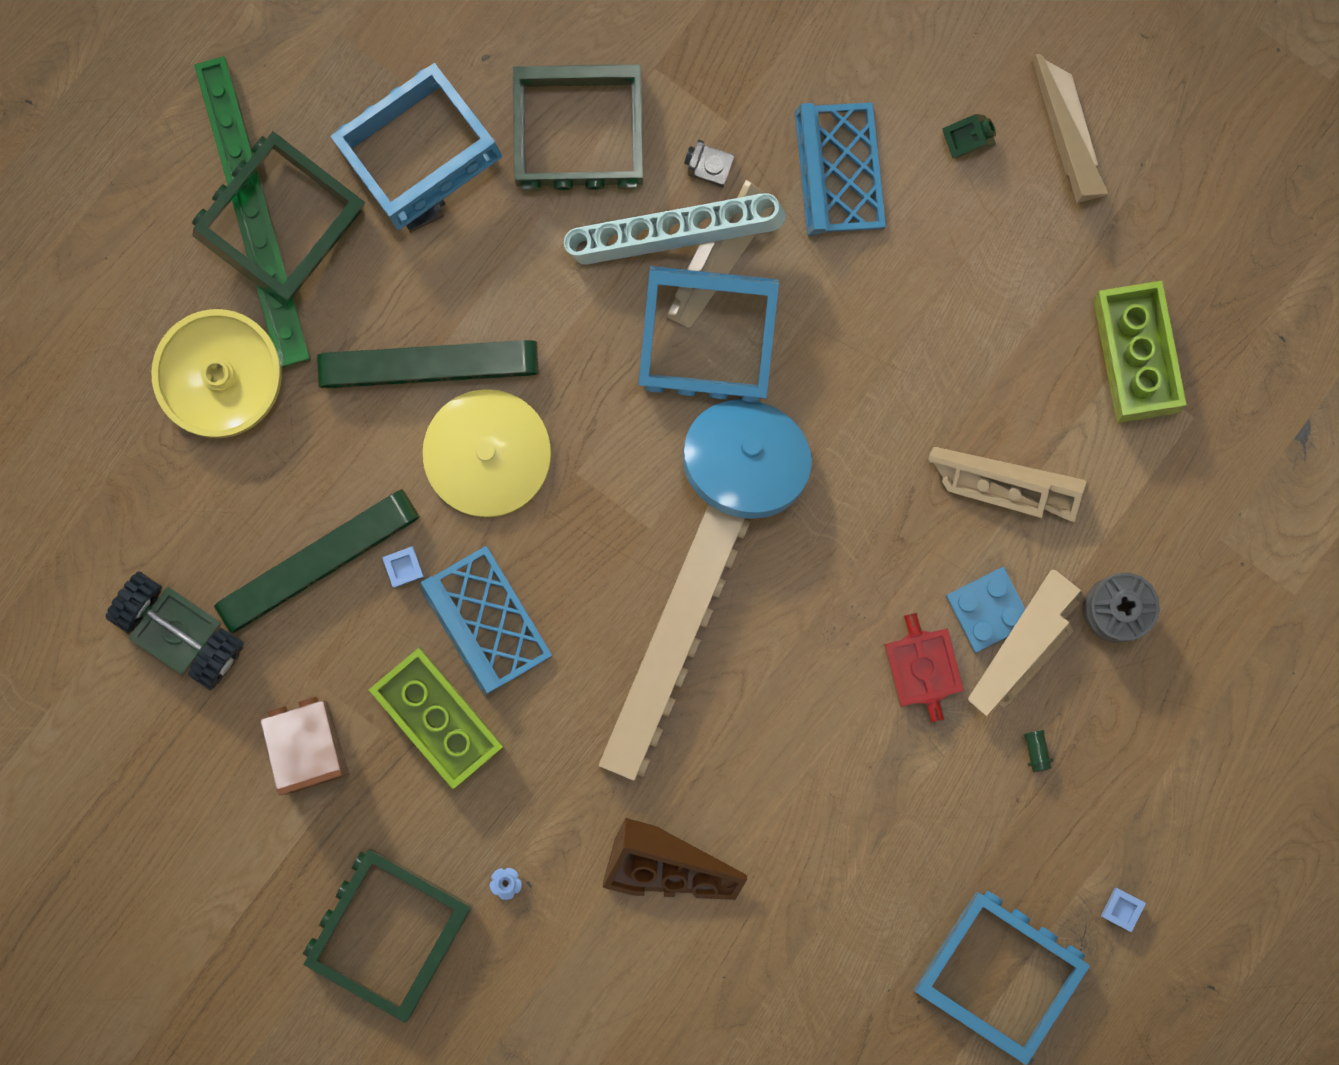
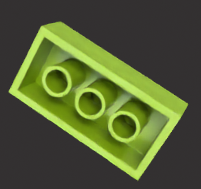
(1139, 351)
(436, 717)

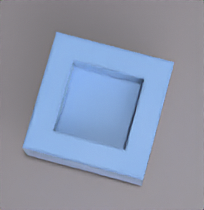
(403, 567)
(1123, 909)

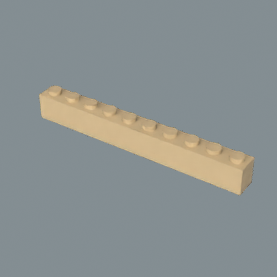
(672, 642)

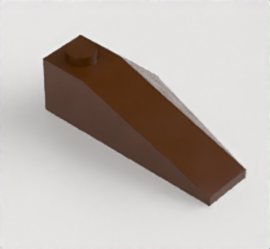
(658, 861)

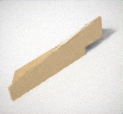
(1069, 130)
(712, 257)
(1009, 484)
(1029, 644)

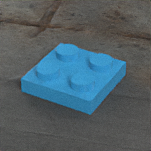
(987, 609)

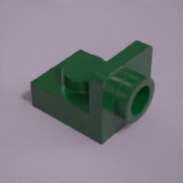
(969, 135)

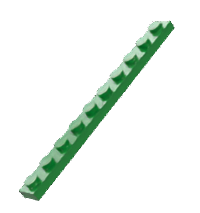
(251, 206)

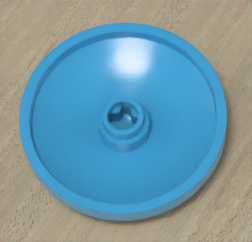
(746, 459)

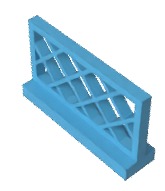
(813, 164)
(460, 634)

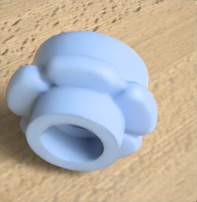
(509, 875)

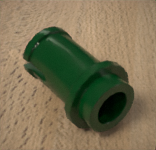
(1038, 751)

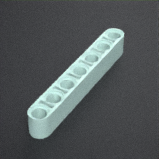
(688, 234)

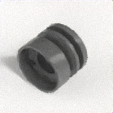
(1102, 612)

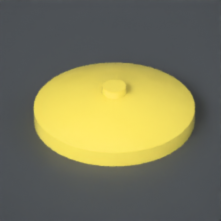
(216, 373)
(487, 453)

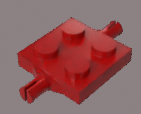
(923, 667)

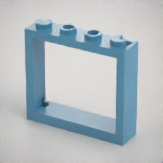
(444, 179)
(717, 282)
(1020, 922)

